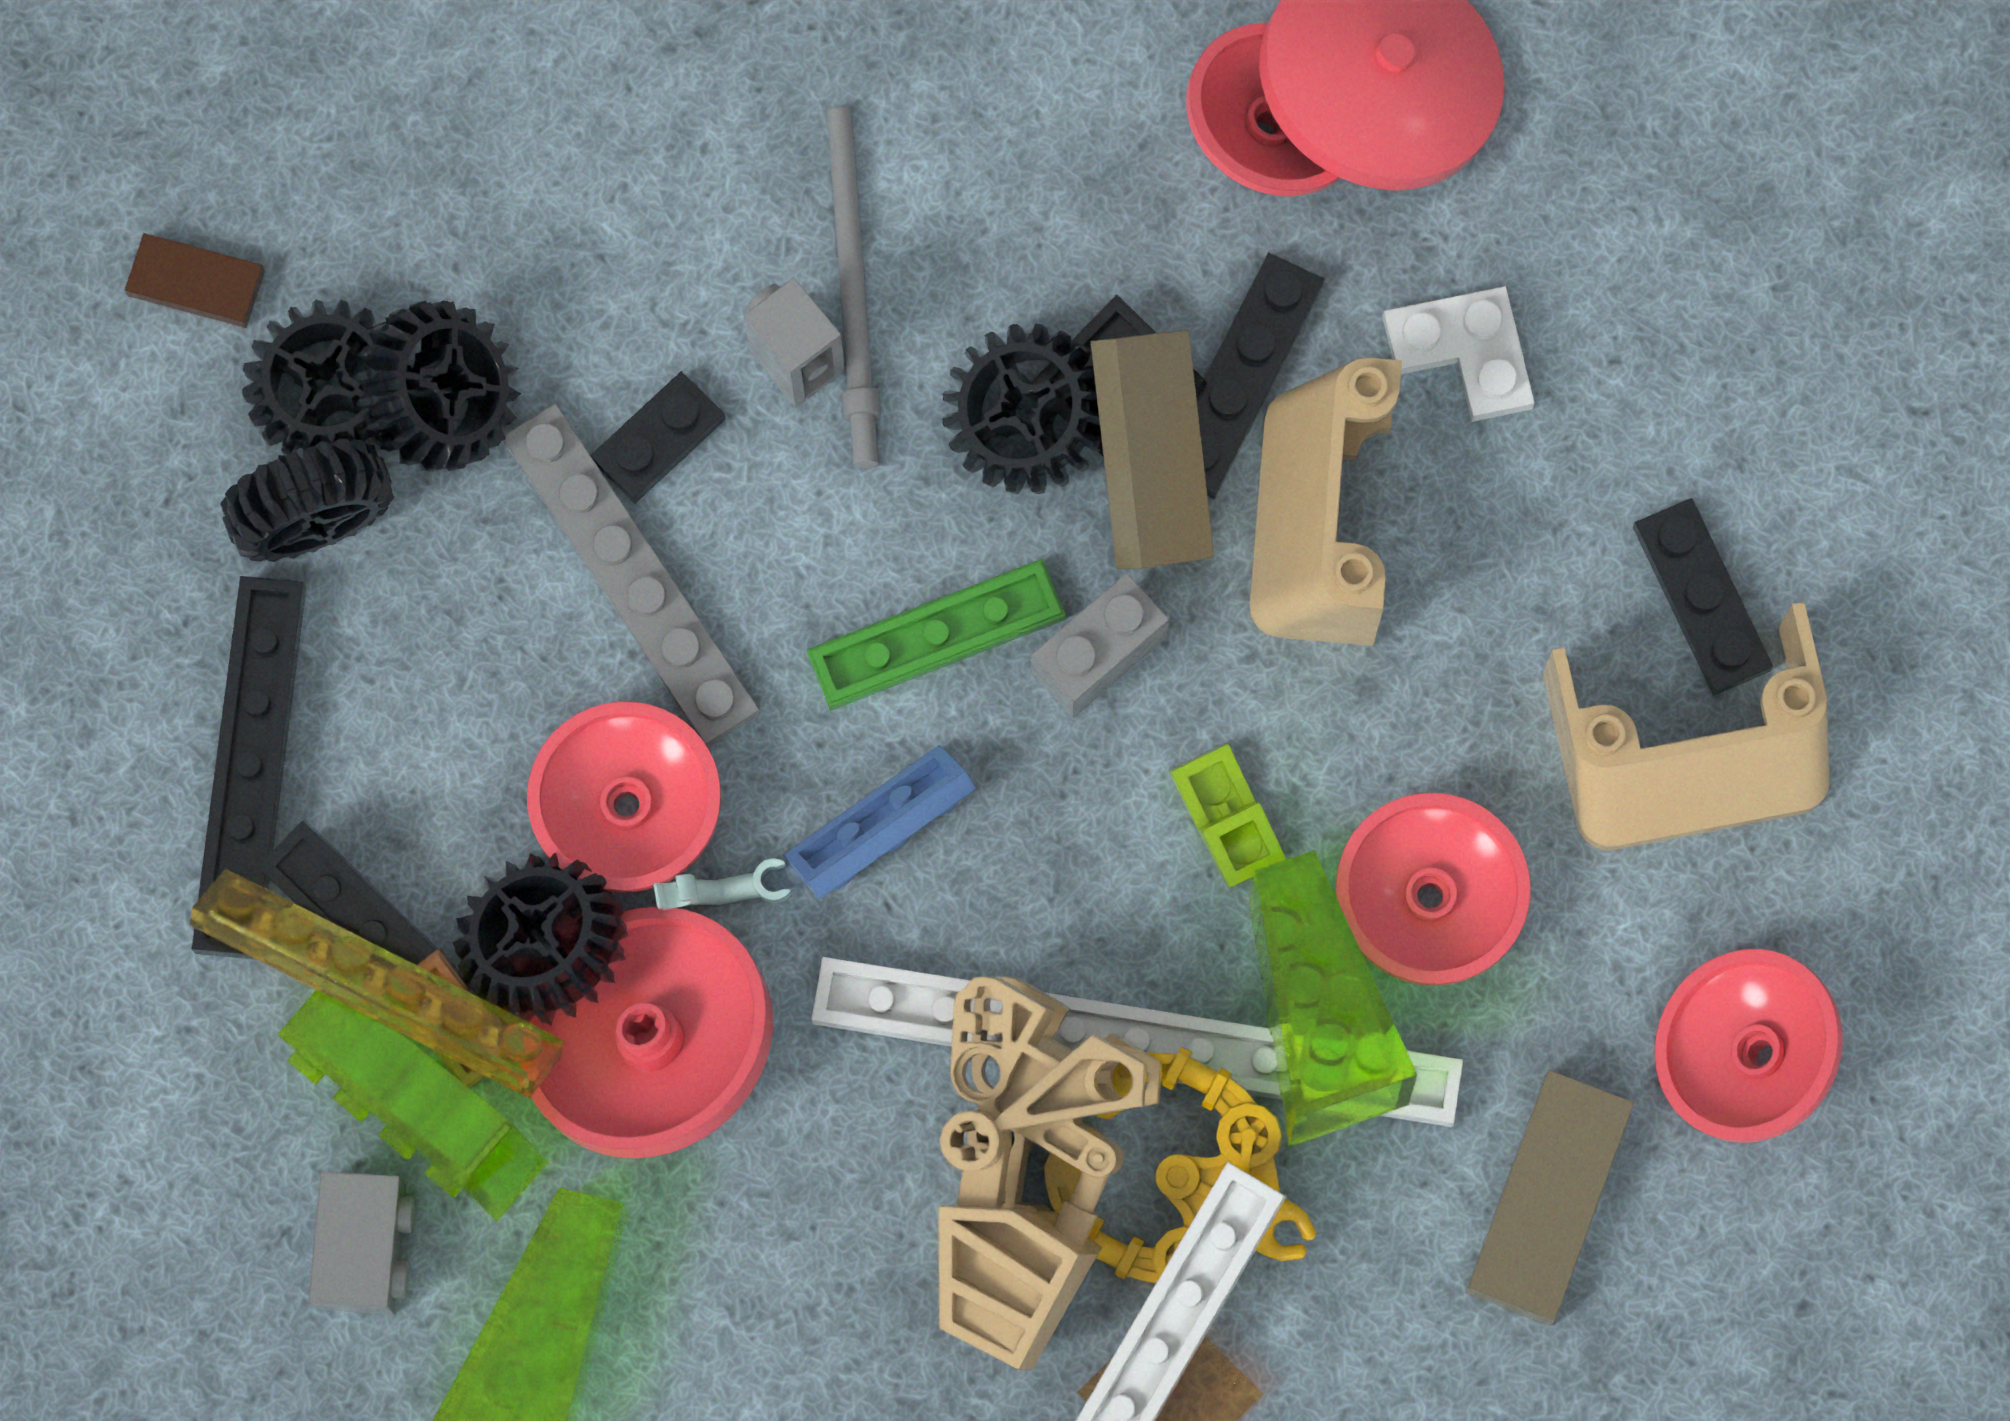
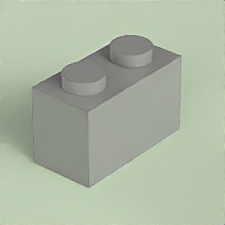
(793, 340)
(1099, 645)
(360, 1243)

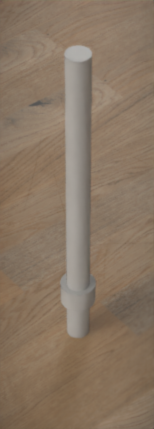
(861, 400)

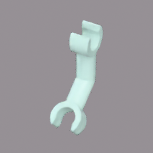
(691, 891)

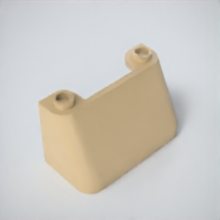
(1300, 575)

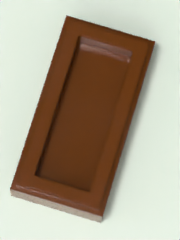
(194, 280)

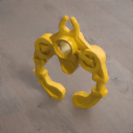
(1247, 1138)

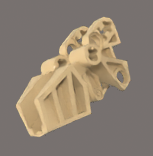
(1008, 1261)

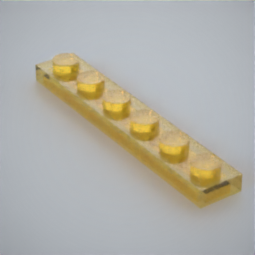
(377, 983)

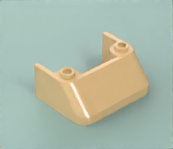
(1703, 783)

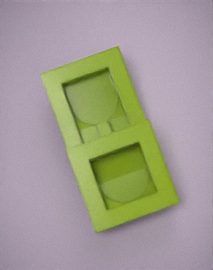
(1226, 814)

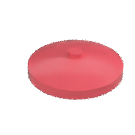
(1383, 86)
(665, 1044)

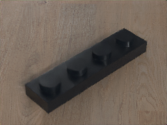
(1251, 361)

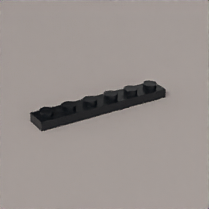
(252, 738)

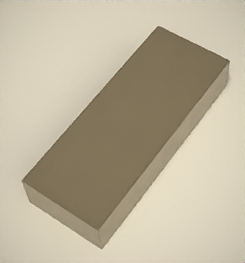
(1152, 449)
(1549, 1197)

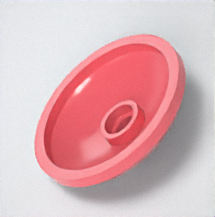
(1224, 111)
(617, 754)
(1444, 846)
(1720, 1025)

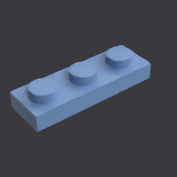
(880, 822)

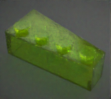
(1325, 1013)
(415, 1101)
(546, 1321)

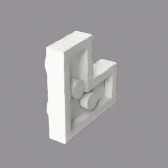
(1477, 335)

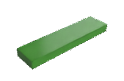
(936, 634)

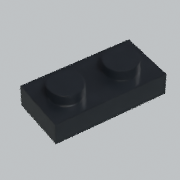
(658, 437)

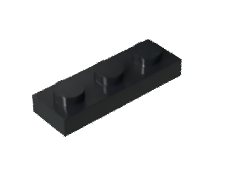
(1702, 596)
(332, 888)

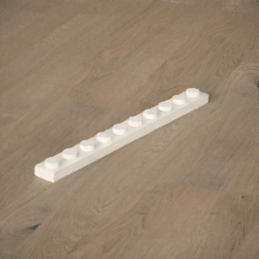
(922, 1009)

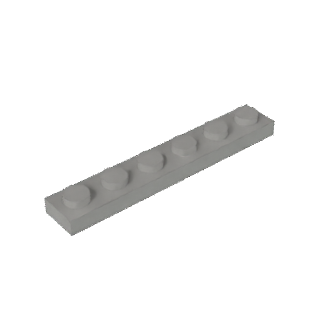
(631, 575)

